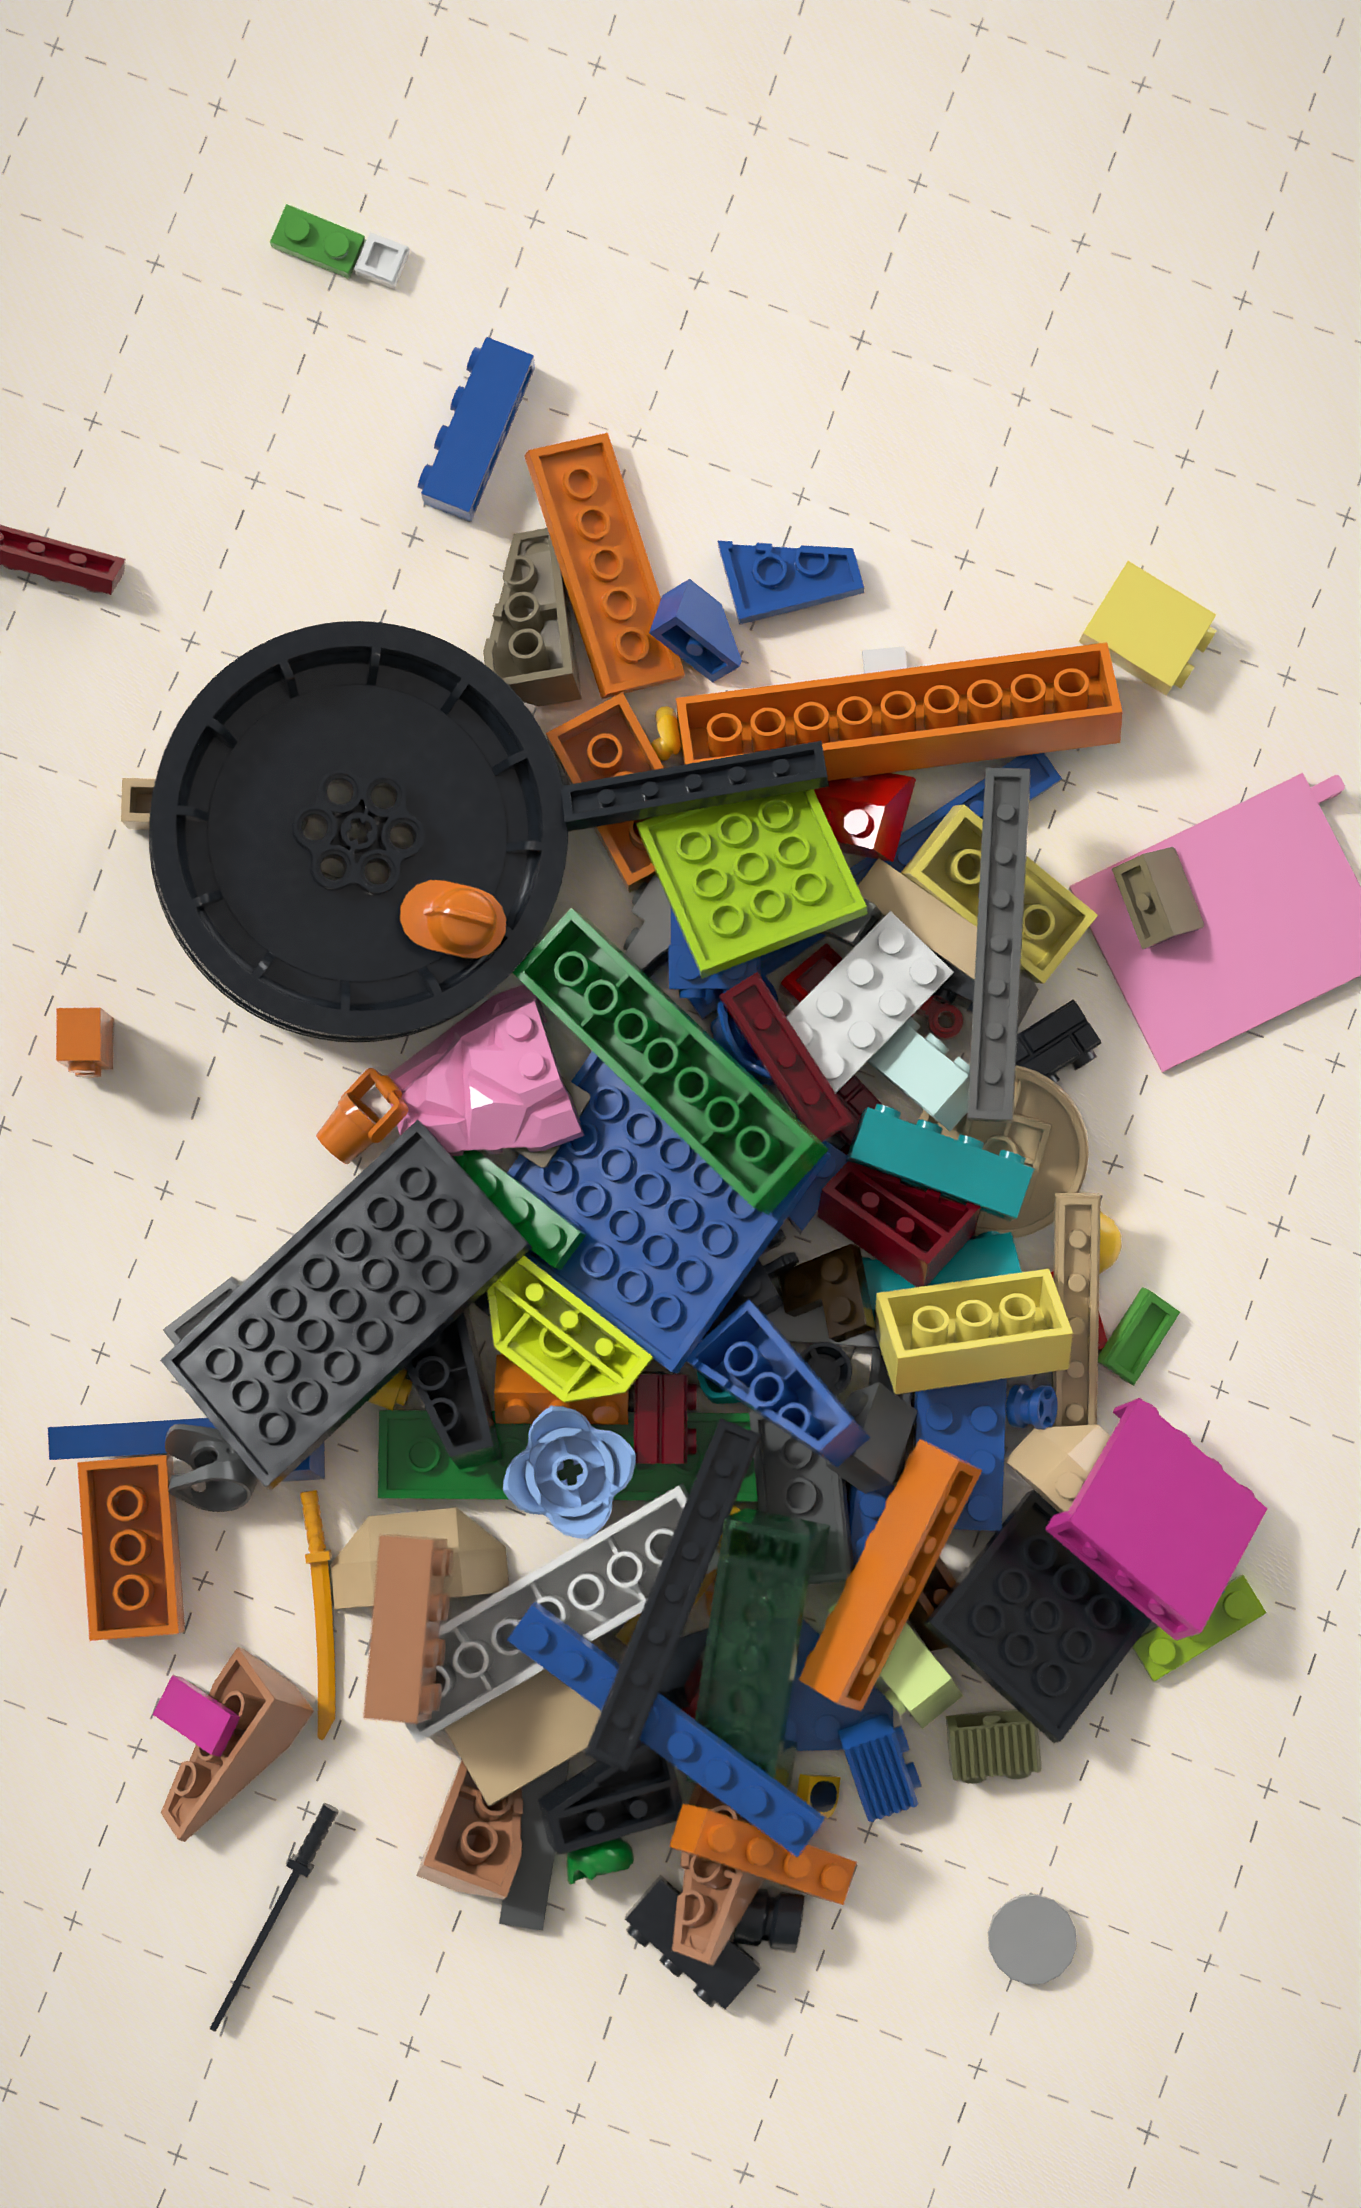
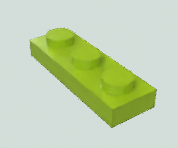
(1233, 1611)

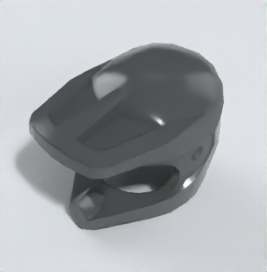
(214, 1462)

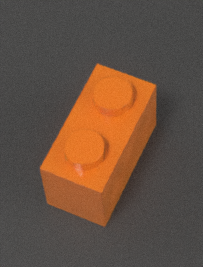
(84, 1040)

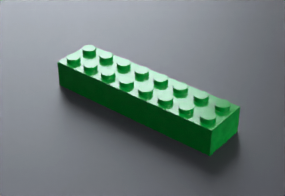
(670, 1062)

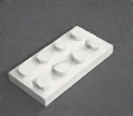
(867, 999)

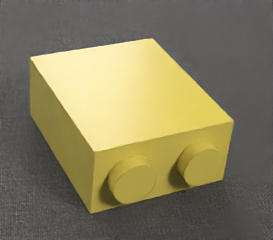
(1150, 628)

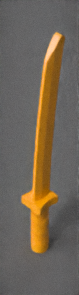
(322, 1599)

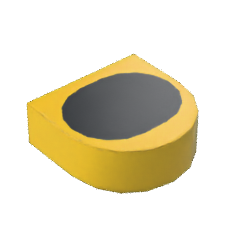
(819, 1792)

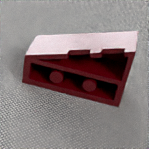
(896, 1223)

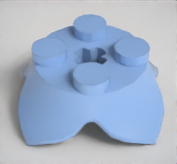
(534, 1480)

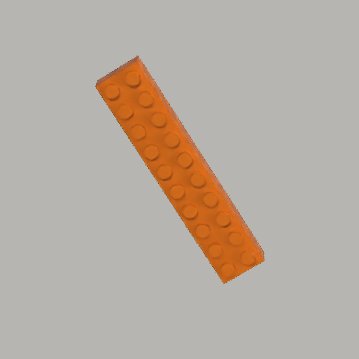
(918, 713)

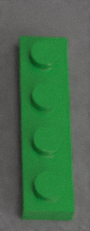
(541, 1225)

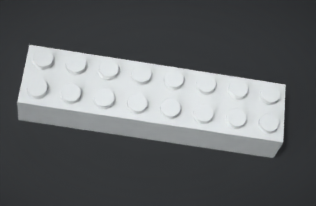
(585, 1588)

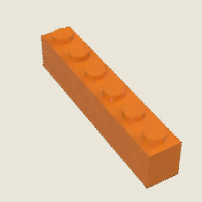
(889, 1575)

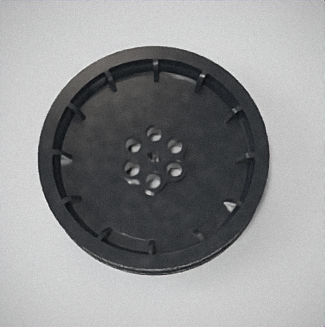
(369, 713)

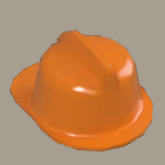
(453, 919)

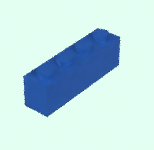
(477, 428)

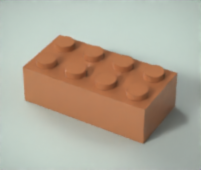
(407, 1628)

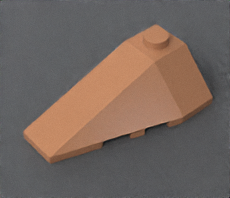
(269, 1721)
(474, 1844)
(711, 1896)

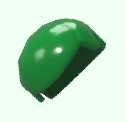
(599, 1860)

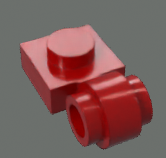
(935, 1009)

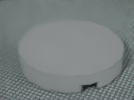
(1032, 1939)

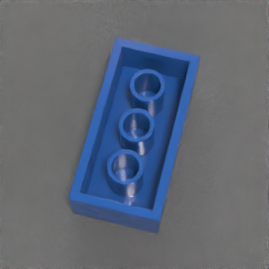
(971, 1426)

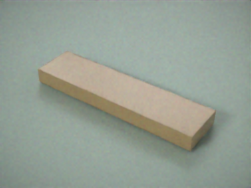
(923, 914)

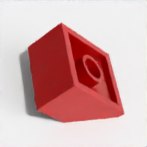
(867, 812)

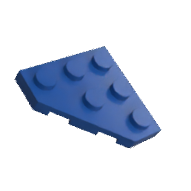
(815, 1718)

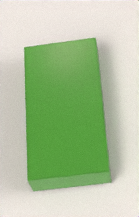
(1138, 1336)

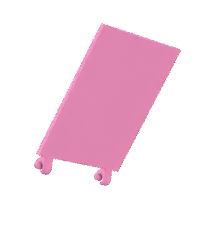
(1274, 917)

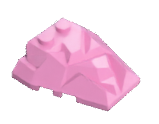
(491, 1081)

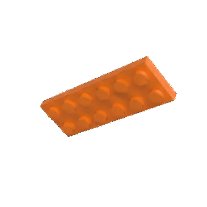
(602, 563)

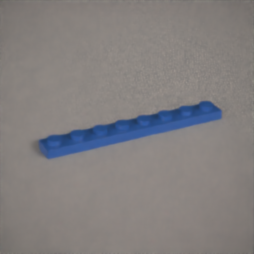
(671, 1733)

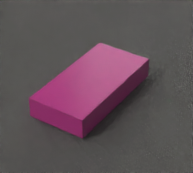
(196, 1715)

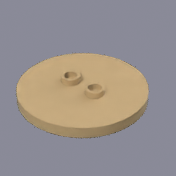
(1047, 1134)

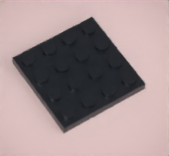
(1037, 1621)

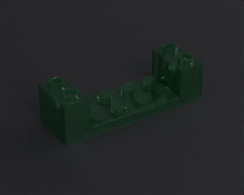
(757, 1634)

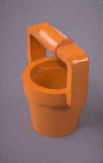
(354, 1124)

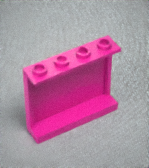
(1160, 1521)

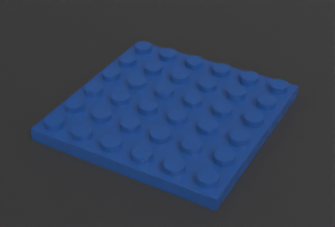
(658, 1221)

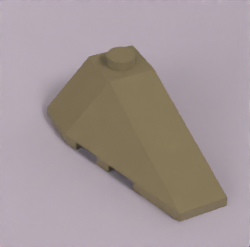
(532, 625)

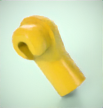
(669, 730)

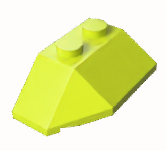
(560, 1337)

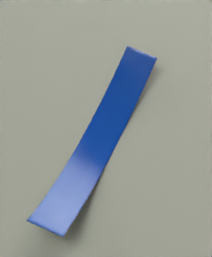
(113, 1438)

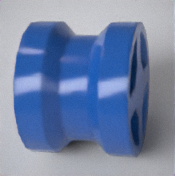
(1031, 1406)

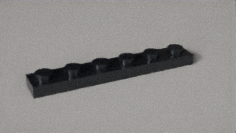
(694, 786)

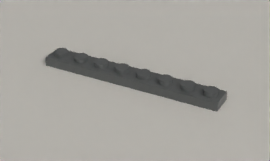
(999, 945)

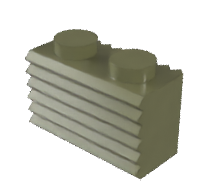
(992, 1746)

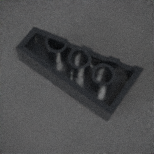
(456, 1395)

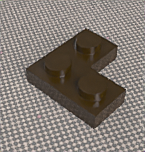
(838, 1285)

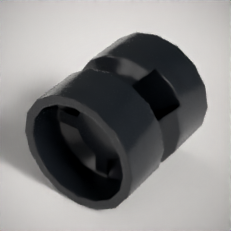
(830, 1365)
(772, 1920)

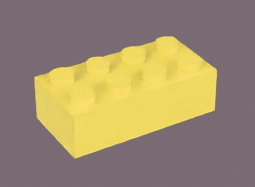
(950, 872)
(972, 1331)

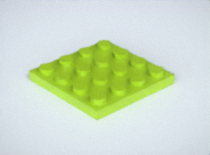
(751, 876)

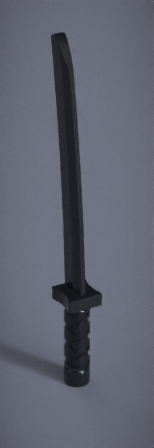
(300, 1865)

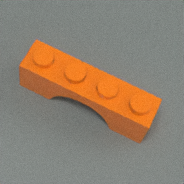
(754, 1852)

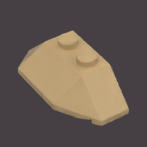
(1058, 1460)
(477, 1556)

